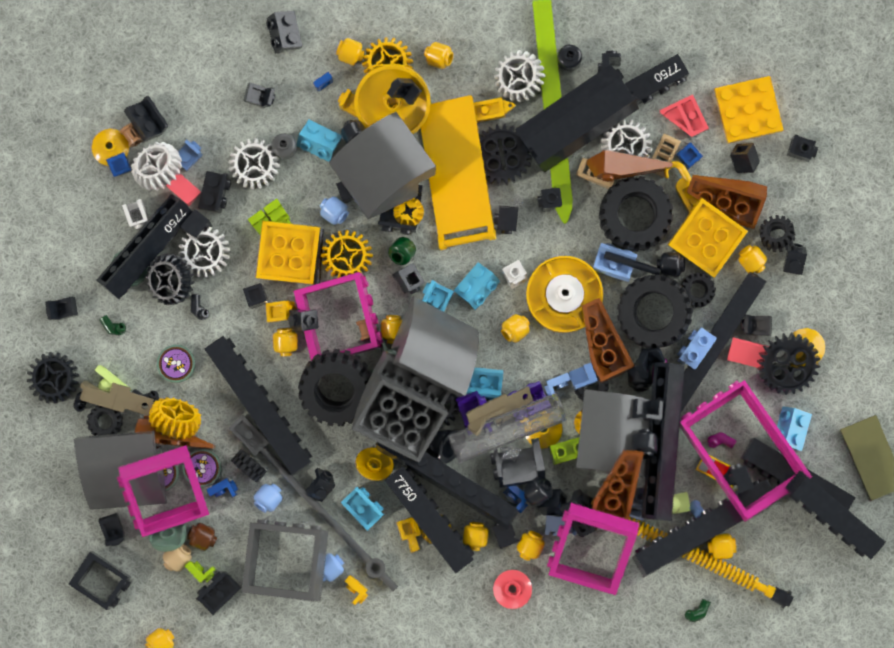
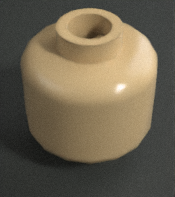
(177, 558)

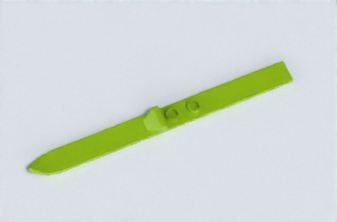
(551, 93)

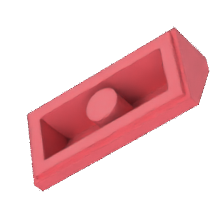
(184, 189)
(745, 352)

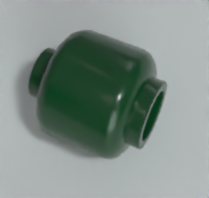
(402, 251)

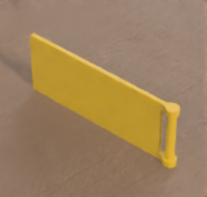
(460, 179)

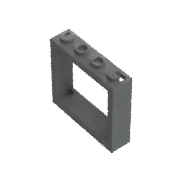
(317, 567)

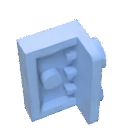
(612, 268)
(697, 348)

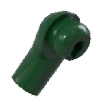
(112, 328)
(699, 613)

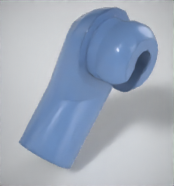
(696, 509)

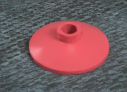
(520, 596)

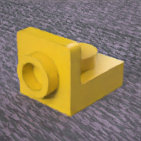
(347, 102)
(279, 310)
(354, 585)

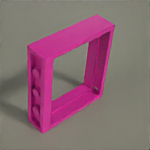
(366, 302)
(172, 517)
(599, 520)

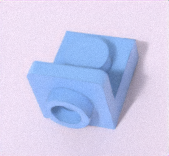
(560, 381)

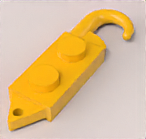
(492, 109)
(682, 186)

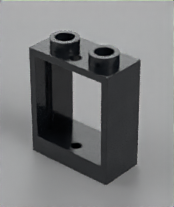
(83, 570)

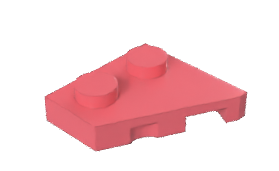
(686, 116)

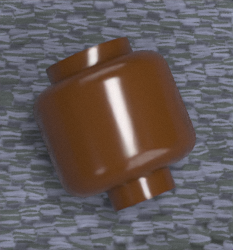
(201, 536)

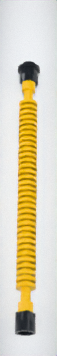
(776, 594)

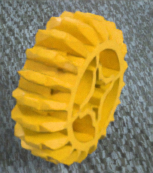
(381, 48)
(355, 253)
(175, 418)

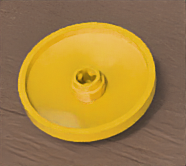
(374, 103)

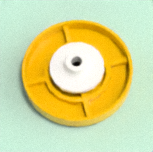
(545, 291)

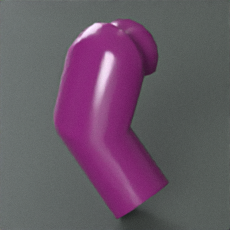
(719, 439)

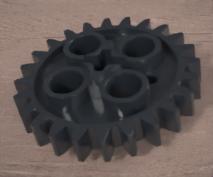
(518, 152)
(791, 347)

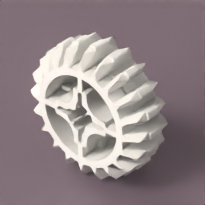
(523, 69)
(623, 137)
(241, 153)
(167, 162)
(211, 246)

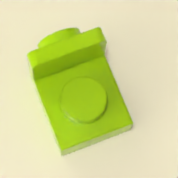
(196, 570)

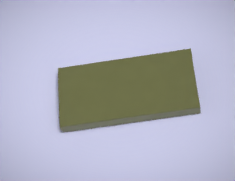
(871, 456)

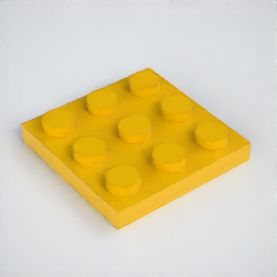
(748, 109)
(707, 237)
(287, 252)

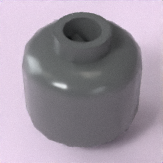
(285, 152)

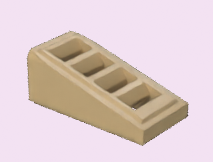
(670, 140)
(592, 179)

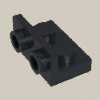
(146, 119)
(214, 191)

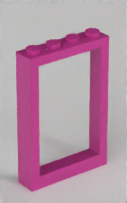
(770, 427)

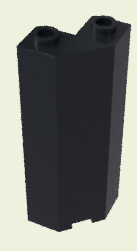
(578, 118)

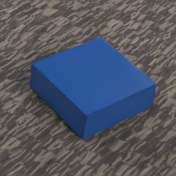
(323, 81)
(689, 155)
(118, 164)

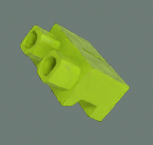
(274, 211)
(564, 451)

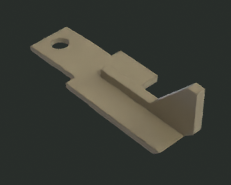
(117, 399)
(496, 407)

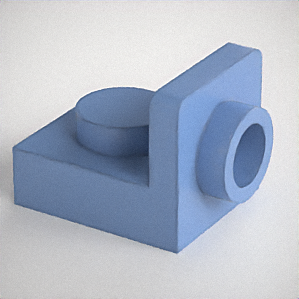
(189, 154)

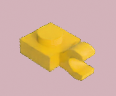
(409, 531)

